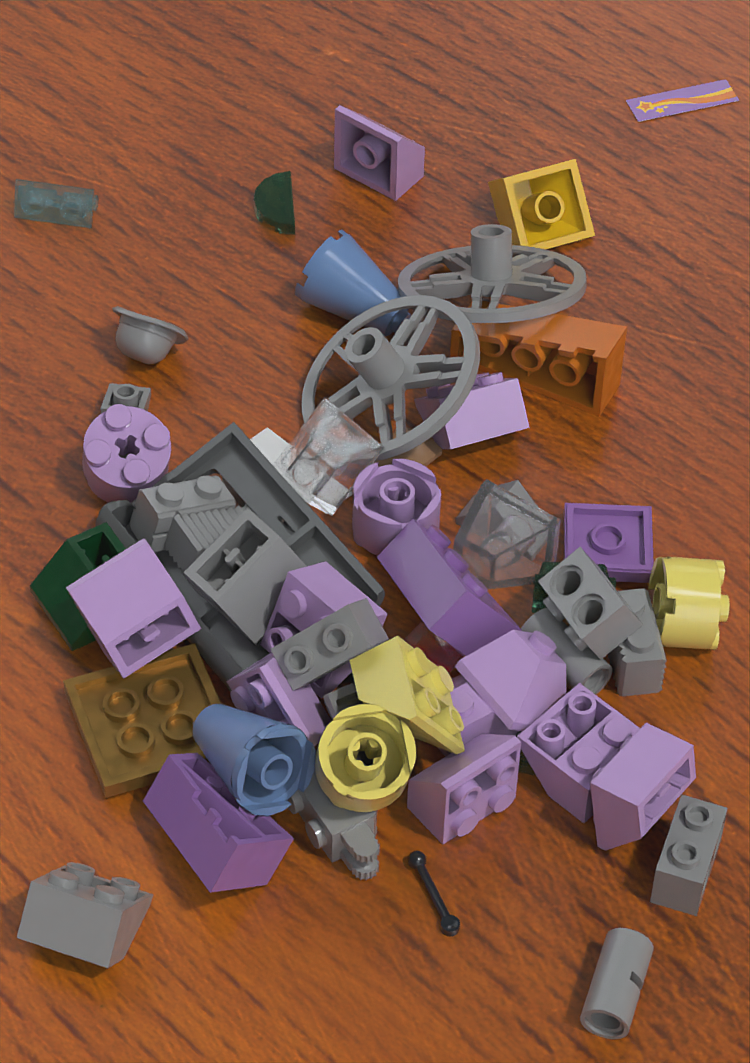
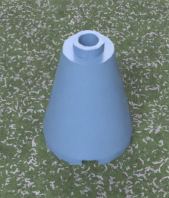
(348, 283)
(257, 758)

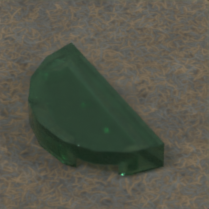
(275, 202)

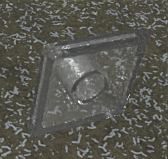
(327, 457)
(506, 538)

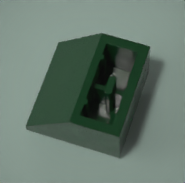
(71, 562)

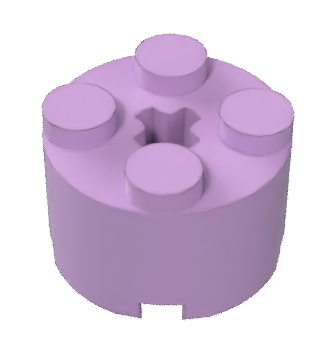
(123, 432)
(389, 499)

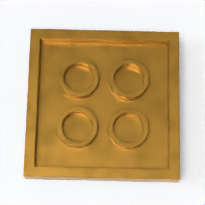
(141, 718)

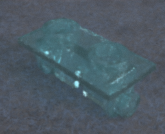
(54, 203)

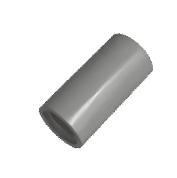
(581, 666)
(617, 983)

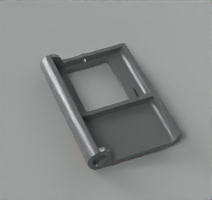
(272, 500)

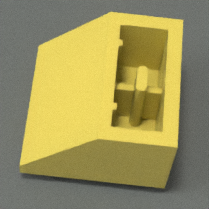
(412, 690)

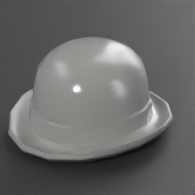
(145, 337)

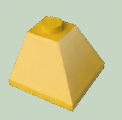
(543, 206)

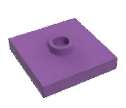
(613, 537)

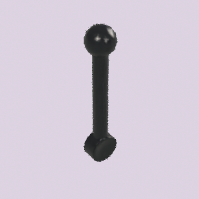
(449, 924)

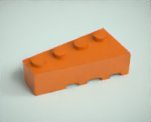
(554, 356)

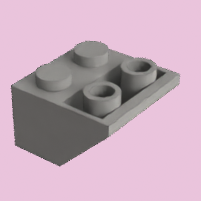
(244, 573)
(84, 914)

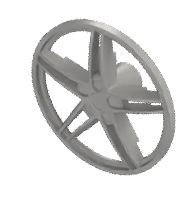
(495, 269)
(394, 366)

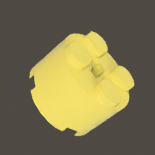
(689, 601)
(383, 740)

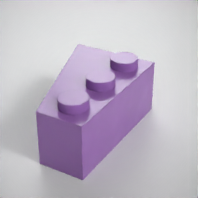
(443, 589)
(210, 829)

